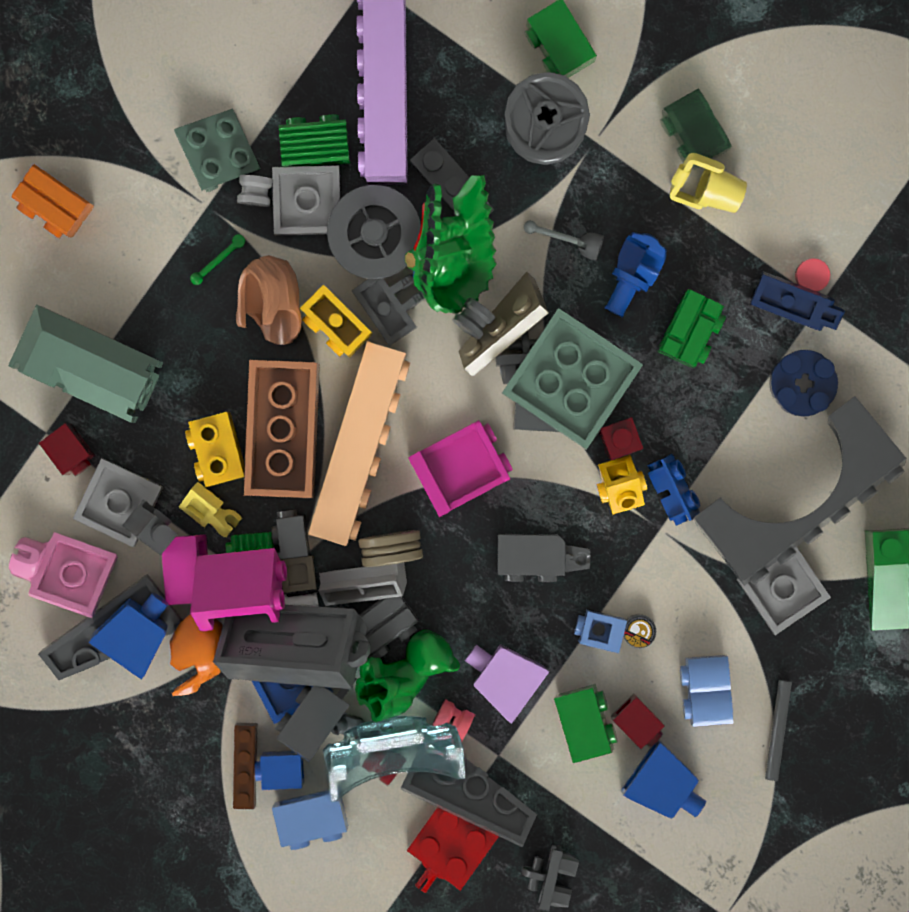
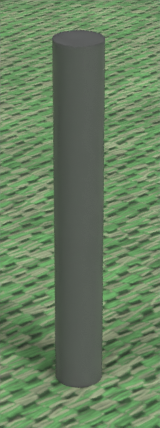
(778, 730)

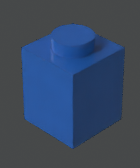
(280, 770)

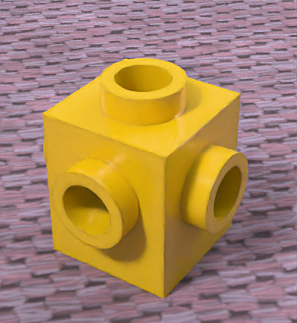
(621, 485)

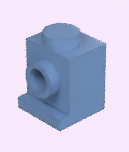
(612, 636)

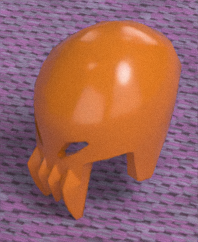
(197, 649)

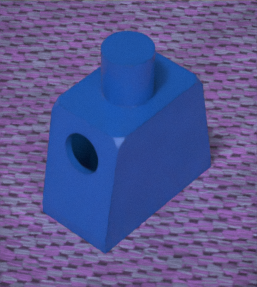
(133, 634)
(663, 784)

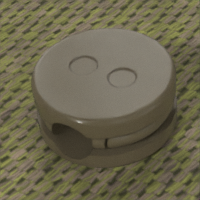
(390, 548)

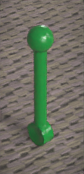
(237, 242)

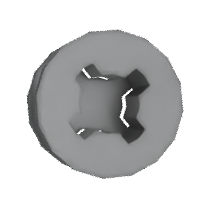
(254, 190)

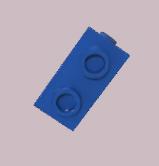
(671, 476)

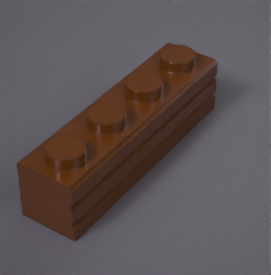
(244, 765)

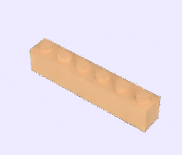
(358, 443)

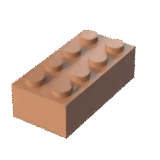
(281, 429)

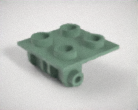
(217, 149)

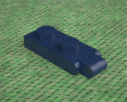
(796, 303)

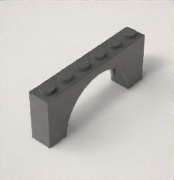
(754, 545)

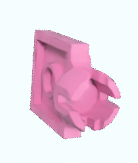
(64, 572)

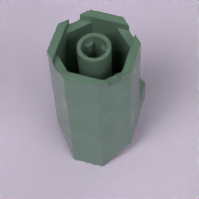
(85, 364)

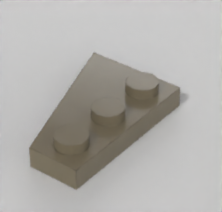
(513, 318)

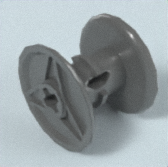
(556, 98)

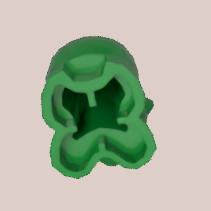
(391, 687)

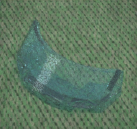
(392, 748)

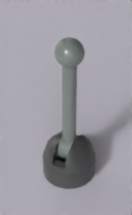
(588, 244)

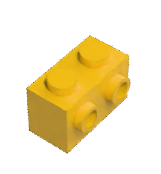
(331, 316)
(216, 449)

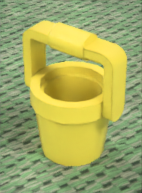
(715, 186)

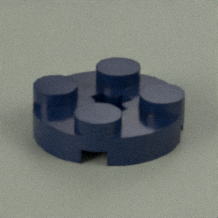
(819, 371)

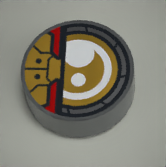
(639, 631)

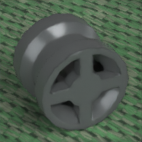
(473, 318)

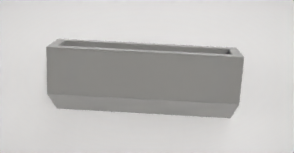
(362, 584)

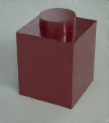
(620, 438)
(67, 450)
(638, 722)

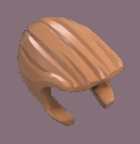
(271, 297)

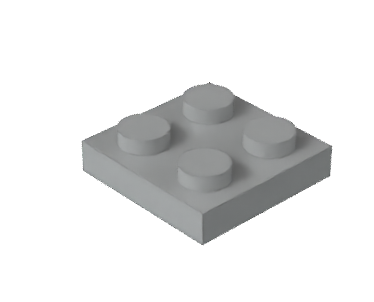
(304, 198)
(113, 498)
(786, 593)

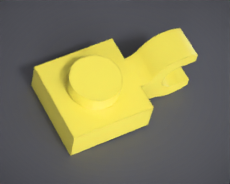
(206, 509)

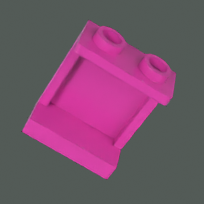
(460, 467)
(237, 586)

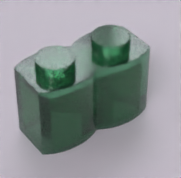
(694, 127)

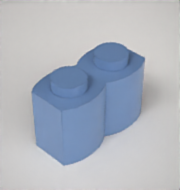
(708, 690)

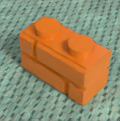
(51, 201)

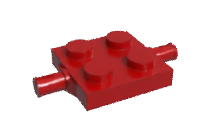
(450, 849)

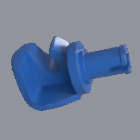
(636, 269)

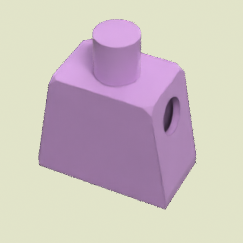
(506, 678)

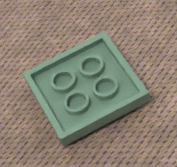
(572, 378)

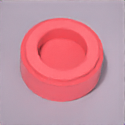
(813, 274)

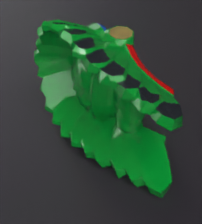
(456, 252)

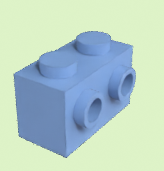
(309, 819)

